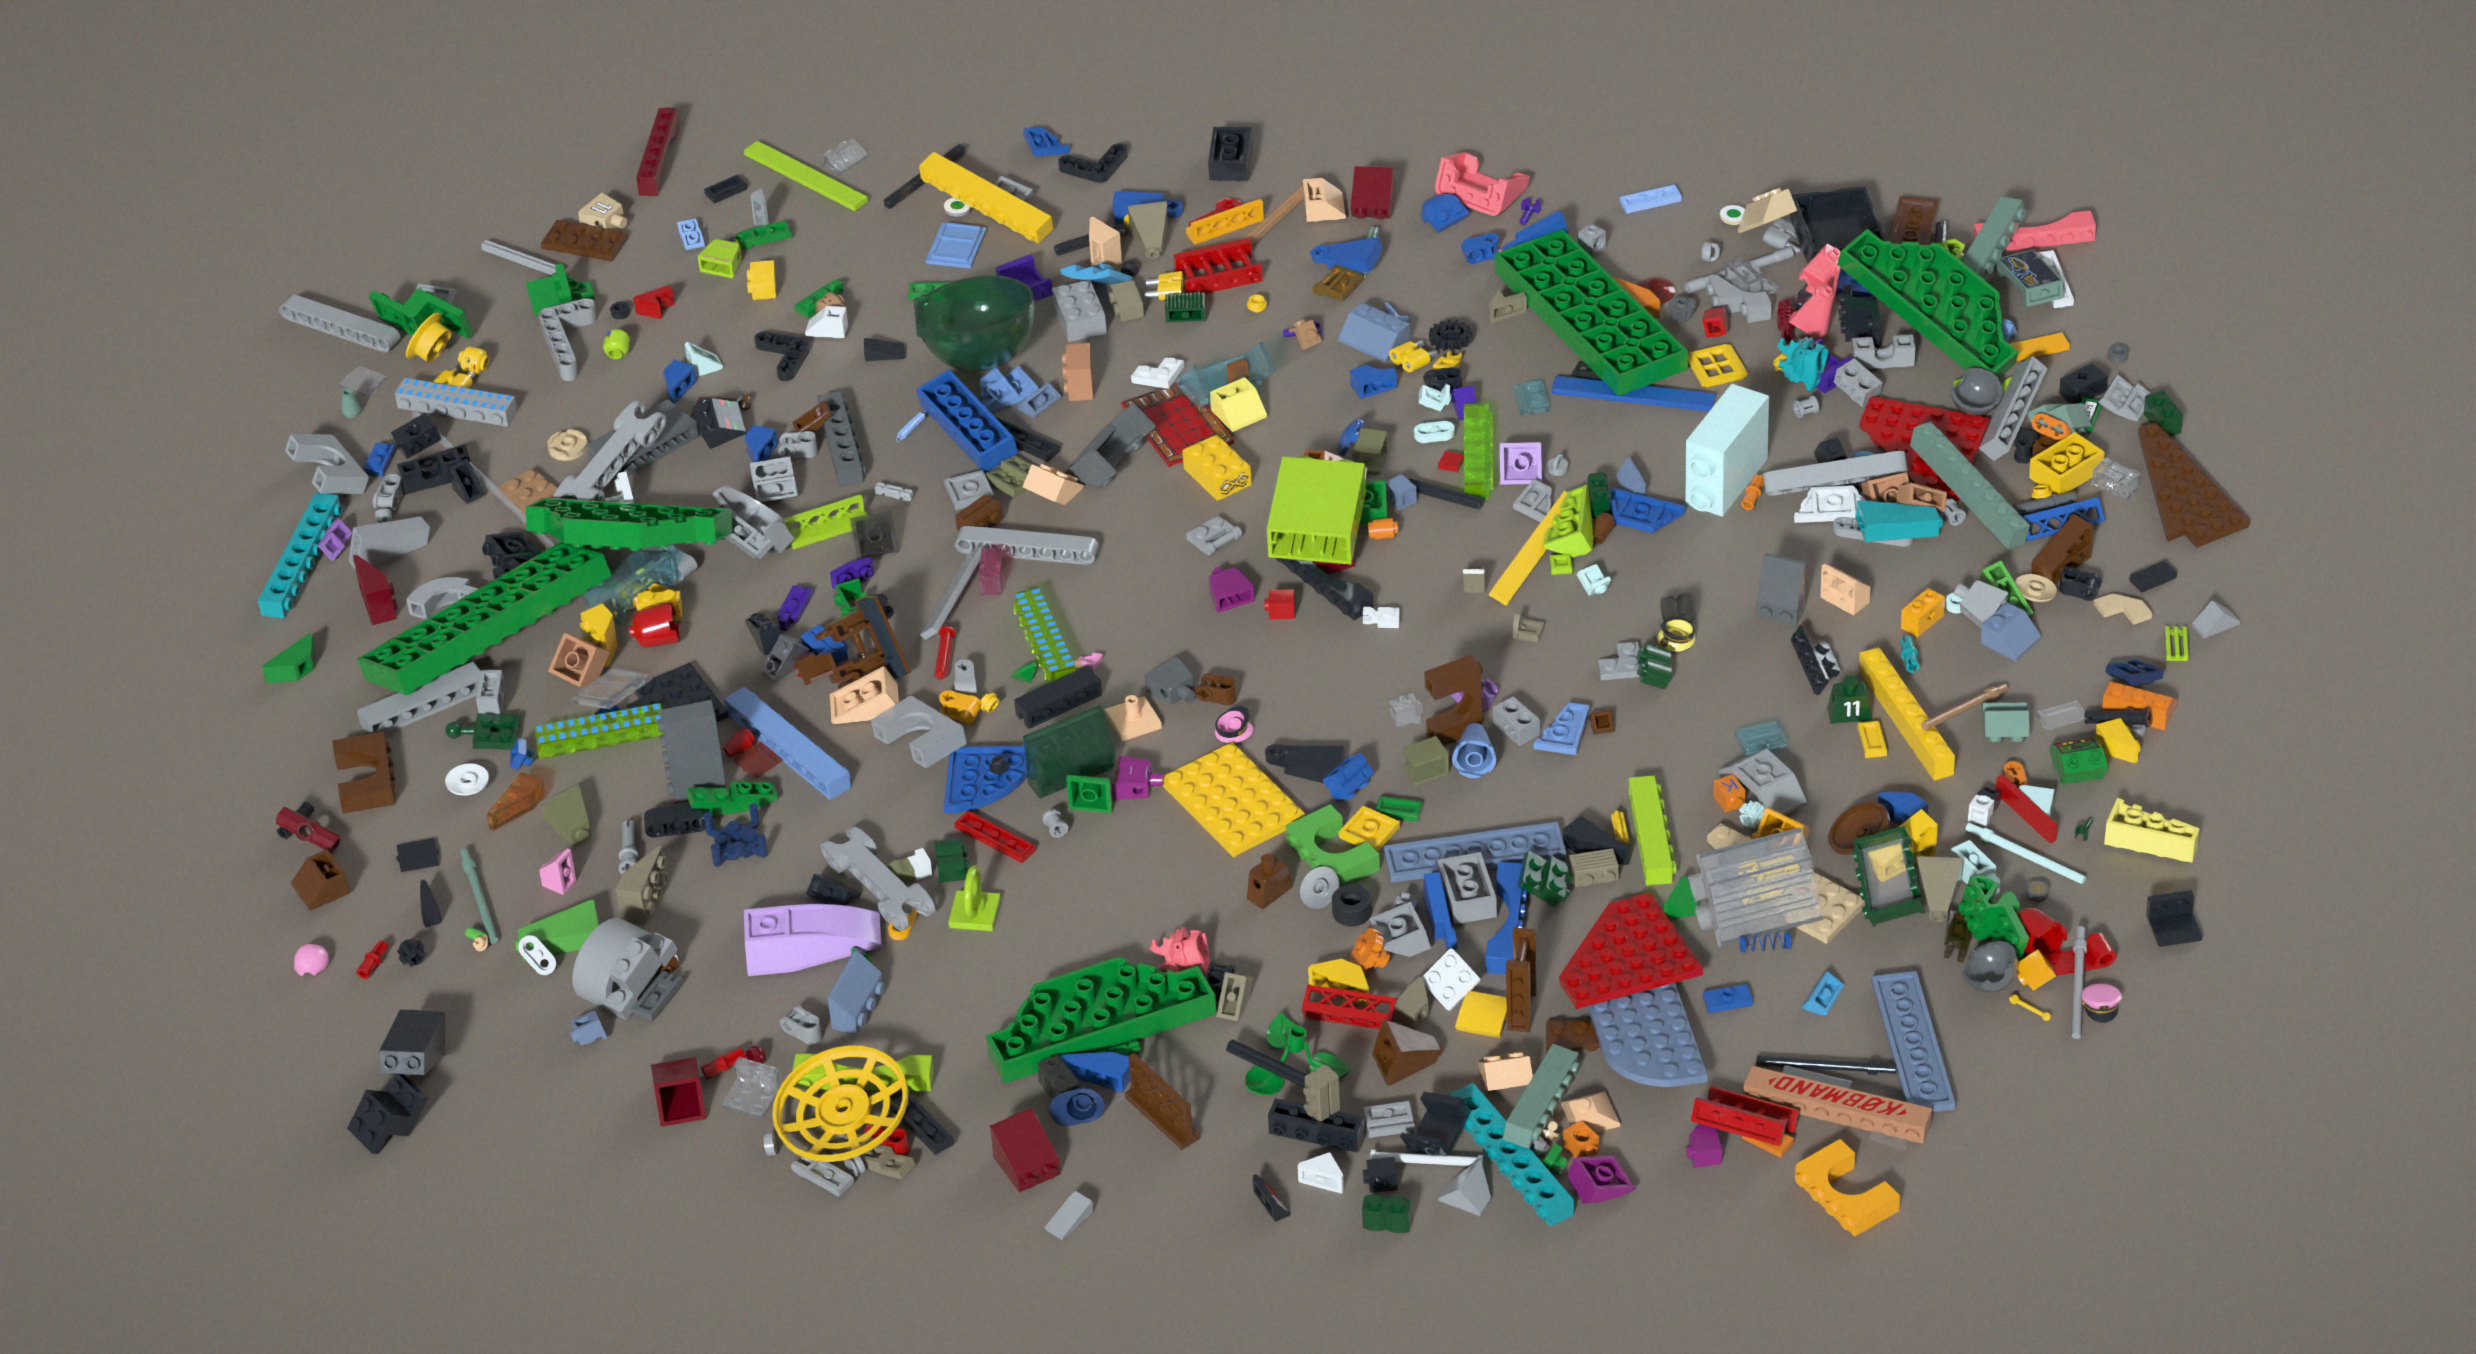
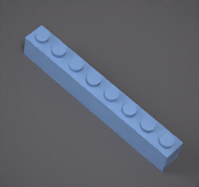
(788, 743)

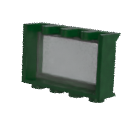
(1888, 875)

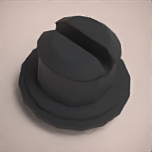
(1129, 268)
(998, 765)

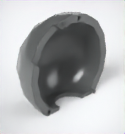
(1977, 392)
(1991, 967)

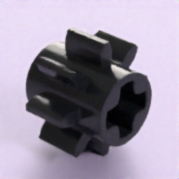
(411, 952)

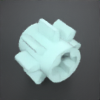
(1751, 814)

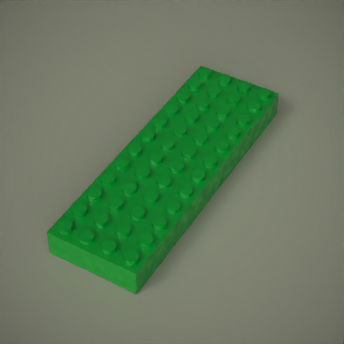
(1591, 312)
(484, 618)

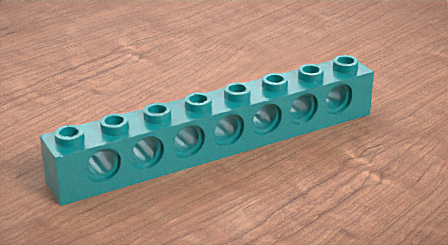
(299, 556)
(1514, 1161)

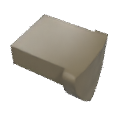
(1527, 629)

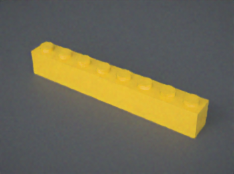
(986, 197)
(1906, 713)

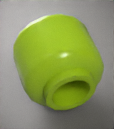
(616, 343)

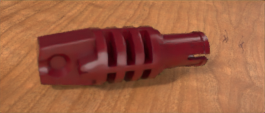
(1784, 311)

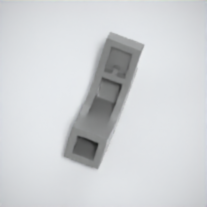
(437, 593)

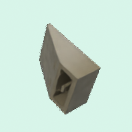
(642, 887)

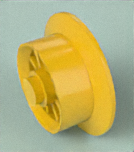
(429, 339)

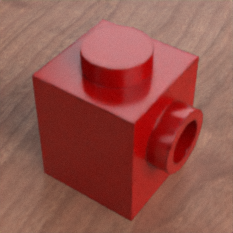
(1715, 322)
(1280, 604)

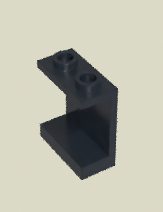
(1439, 1125)

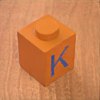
(1728, 793)

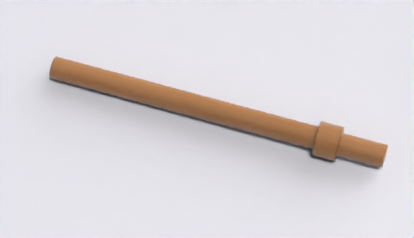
(1989, 695)

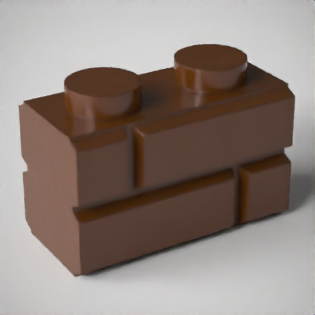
(981, 513)

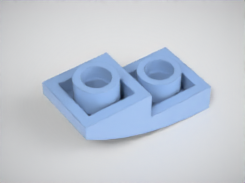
(690, 234)

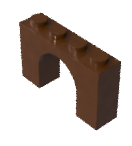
(1448, 679)
(374, 790)

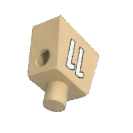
(603, 213)

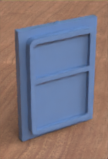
(956, 245)

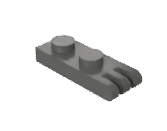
(657, 995)

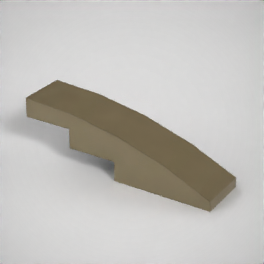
(879, 1159)

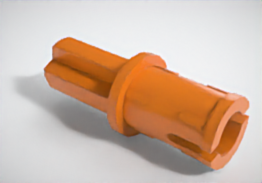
(1752, 492)

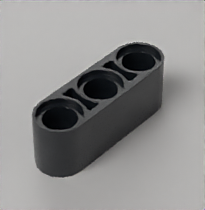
(674, 820)

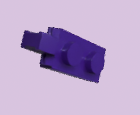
(794, 606)

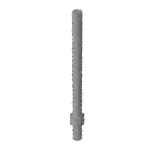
(2079, 949)

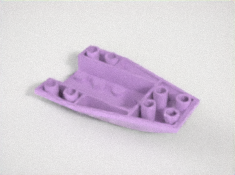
(806, 936)

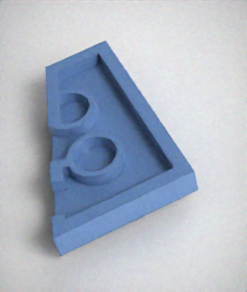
(1566, 731)

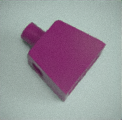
(1230, 589)

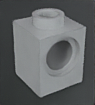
(1592, 239)

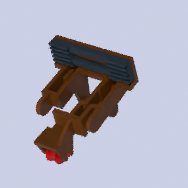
(887, 651)

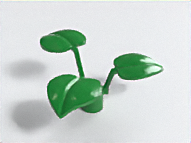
(1286, 1033)

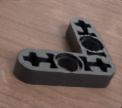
(1071, 165)
(769, 342)

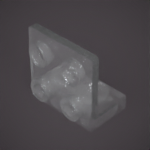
(753, 1089)

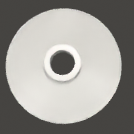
(467, 779)

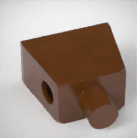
(1268, 881)

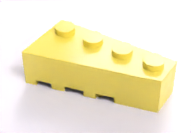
(2150, 833)

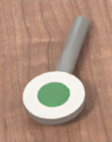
(956, 208)

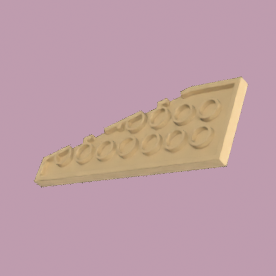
(1836, 902)

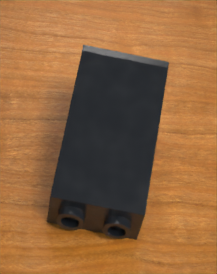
(413, 1043)

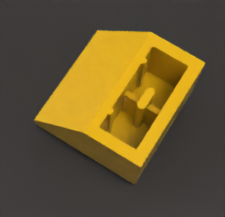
(599, 629)

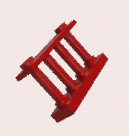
(1214, 256)
(1744, 1115)

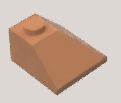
(1884, 488)

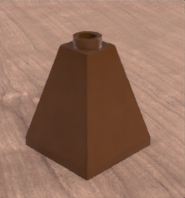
(1403, 1051)

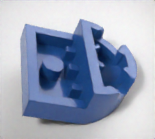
(1443, 211)

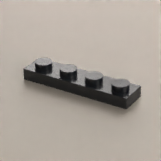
(922, 1123)

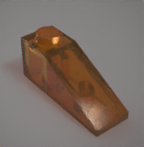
(517, 800)

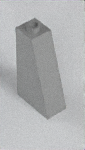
(388, 540)

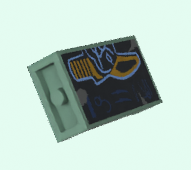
(2031, 277)

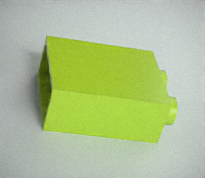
(1316, 510)

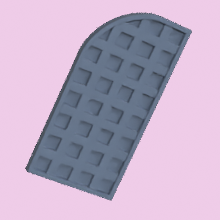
(1649, 1038)

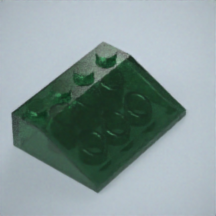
(1068, 747)

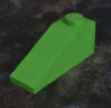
(1999, 577)

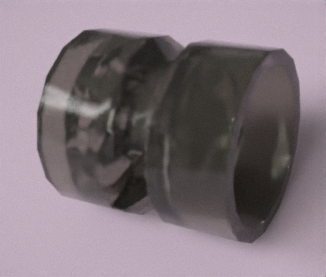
(1680, 607)

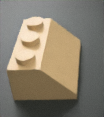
(1766, 209)

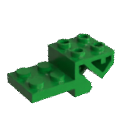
(1992, 919)

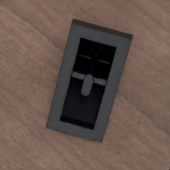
(465, 482)

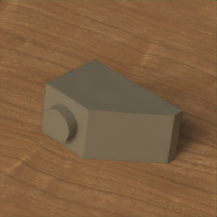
(1234, 995)

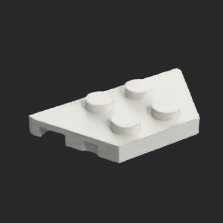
(1828, 504)

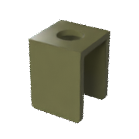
(1372, 449)
(1427, 760)

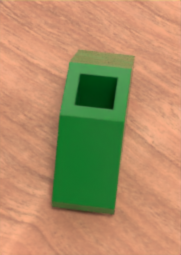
(292, 662)

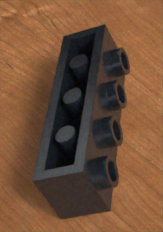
(1336, 1131)

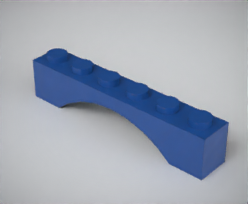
(1500, 946)

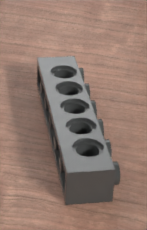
(841, 442)

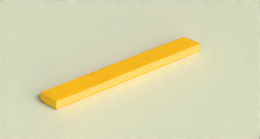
(1526, 559)

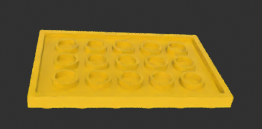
(1232, 799)

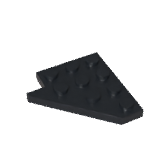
(677, 689)

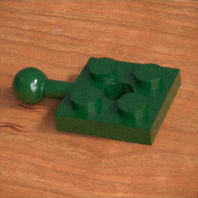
(483, 731)

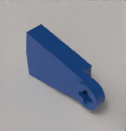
(1124, 199)
(1543, 227)
(1354, 255)
(1437, 910)

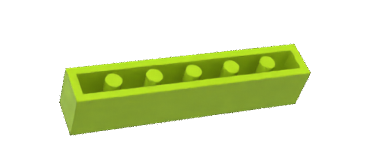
(1651, 831)

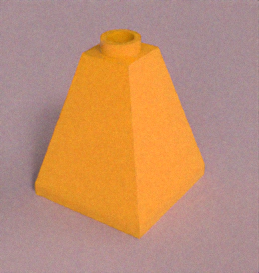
(1775, 822)

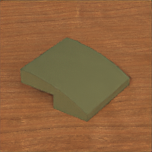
(1010, 476)

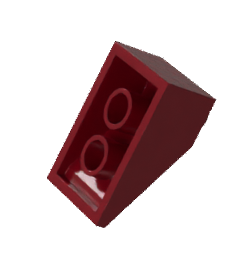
(375, 592)

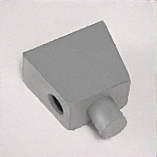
(1980, 601)

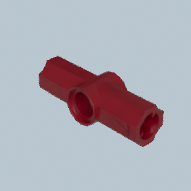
(297, 824)

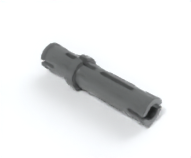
(2045, 503)

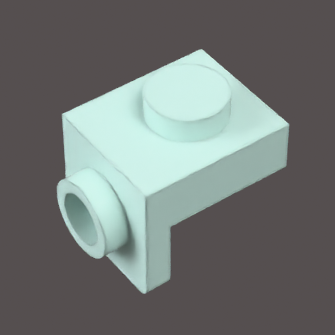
(1433, 398)
(1593, 580)

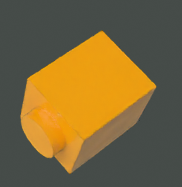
(2035, 970)

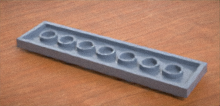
(1509, 845)
(1912, 1041)

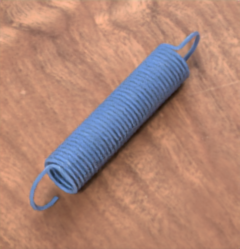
(911, 425)

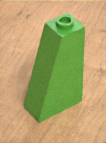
(563, 930)

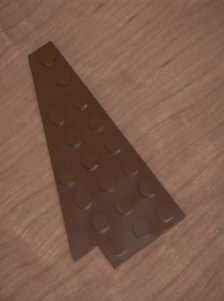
(2184, 494)

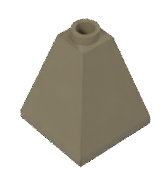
(1149, 227)
(1939, 884)

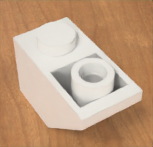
(829, 322)

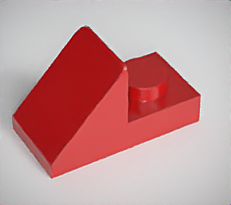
(652, 302)

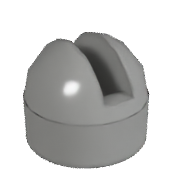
(383, 515)

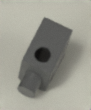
(1171, 682)

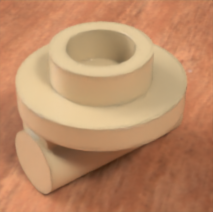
(1549, 1131)

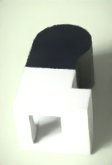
(1983, 806)

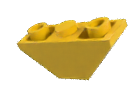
(1339, 975)

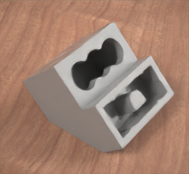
(773, 479)

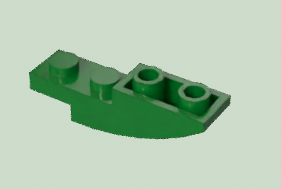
(733, 799)

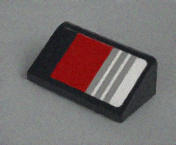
(1269, 1199)

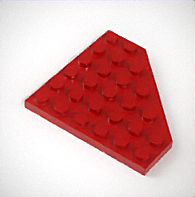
(1892, 426)
(1627, 953)

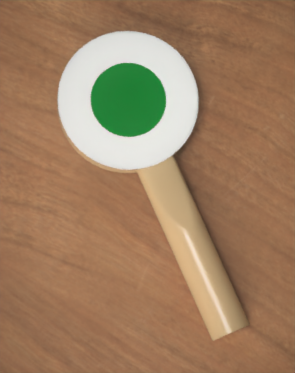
(1732, 214)

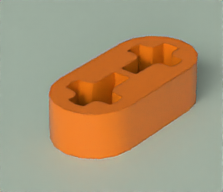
(2053, 422)
(2017, 768)

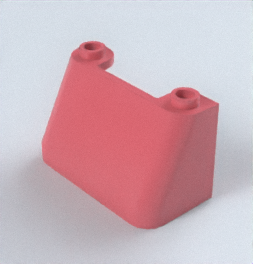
(1460, 177)
(1822, 280)

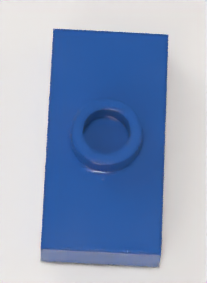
(1727, 998)

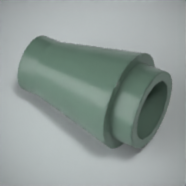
(350, 406)

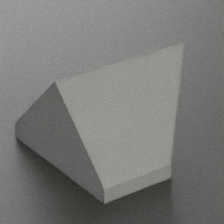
(1468, 1190)

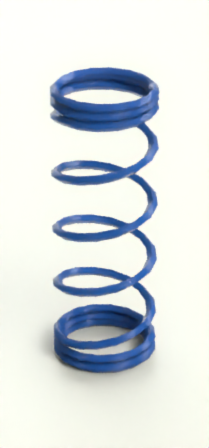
(1787, 937)

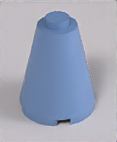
(1474, 752)

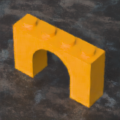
(1853, 1212)

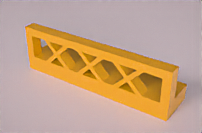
(1225, 222)

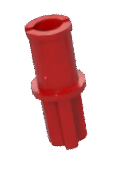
(372, 960)
(722, 1063)

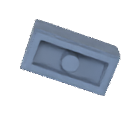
(1040, 400)
(1630, 478)

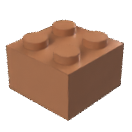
(1077, 372)
(578, 660)

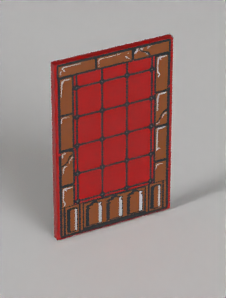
(1177, 422)

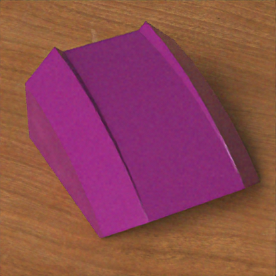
(1598, 1179)

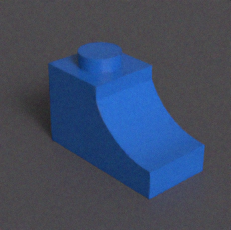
(1372, 381)

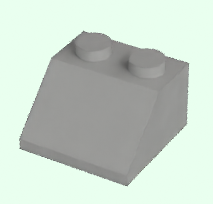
(1401, 930)

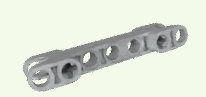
(629, 435)
(860, 859)

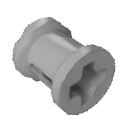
(1806, 406)
(1954, 510)
(1056, 826)

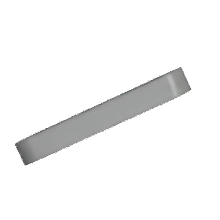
(1848, 532)

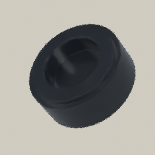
(620, 310)

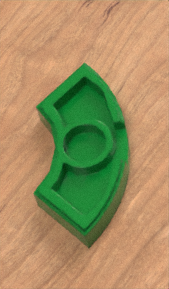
(580, 290)

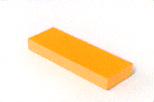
(2041, 346)

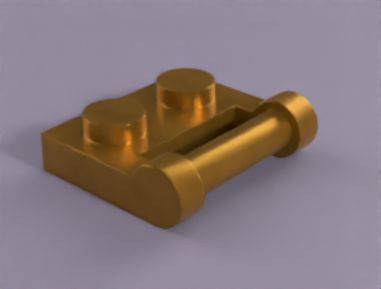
(1342, 286)

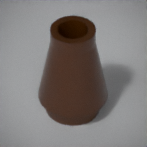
(1603, 526)

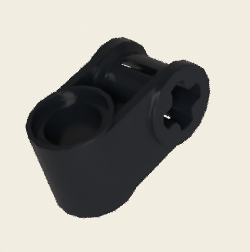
(1450, 376)
(2024, 444)
(2077, 583)
(1215, 976)

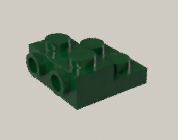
(1545, 878)

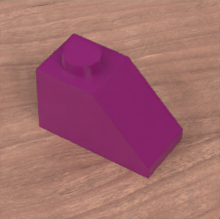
(1704, 1147)

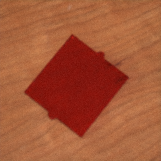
(758, 759)

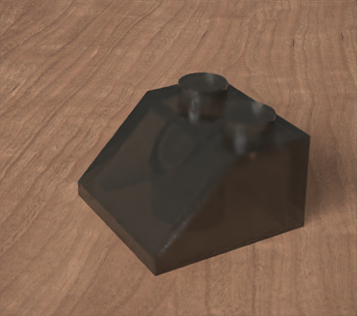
(873, 534)

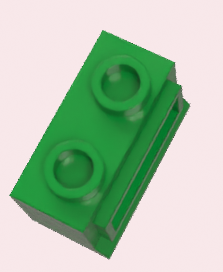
(846, 592)

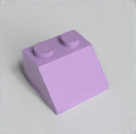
(1520, 463)

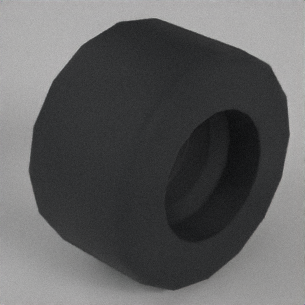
(1351, 905)

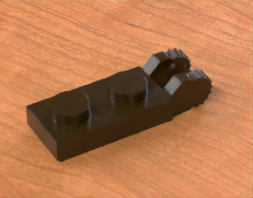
(1956, 935)

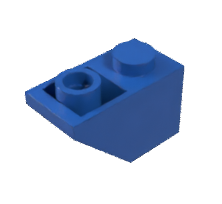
(1901, 805)

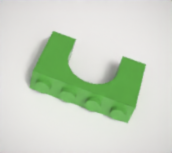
(1321, 825)

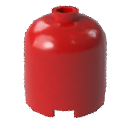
(655, 626)
(2043, 931)

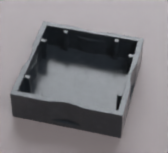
(1833, 219)

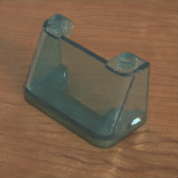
(633, 577)

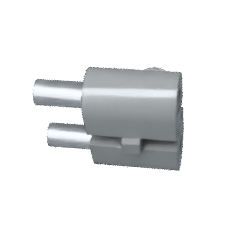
(1781, 235)

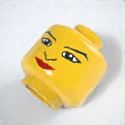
(473, 359)

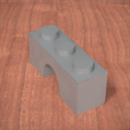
(1899, 354)

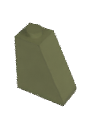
(568, 815)

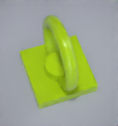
(972, 907)

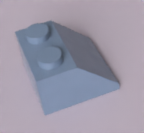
(2009, 632)

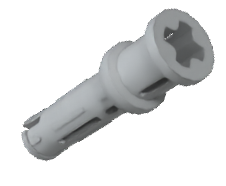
(628, 854)

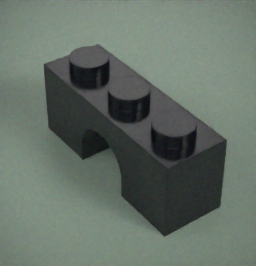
(418, 479)

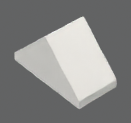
(1321, 1173)

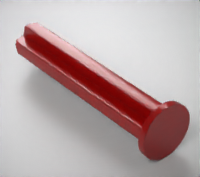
(946, 636)

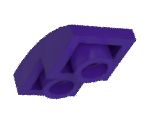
(856, 569)

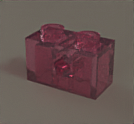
(991, 571)

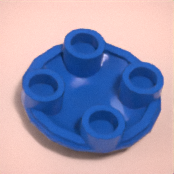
(1349, 435)

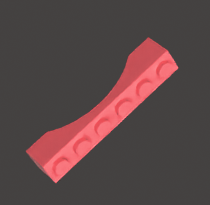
(2071, 229)

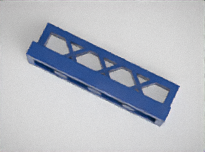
(2057, 513)

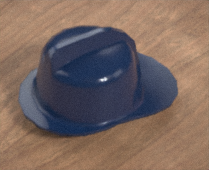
(1076, 1107)

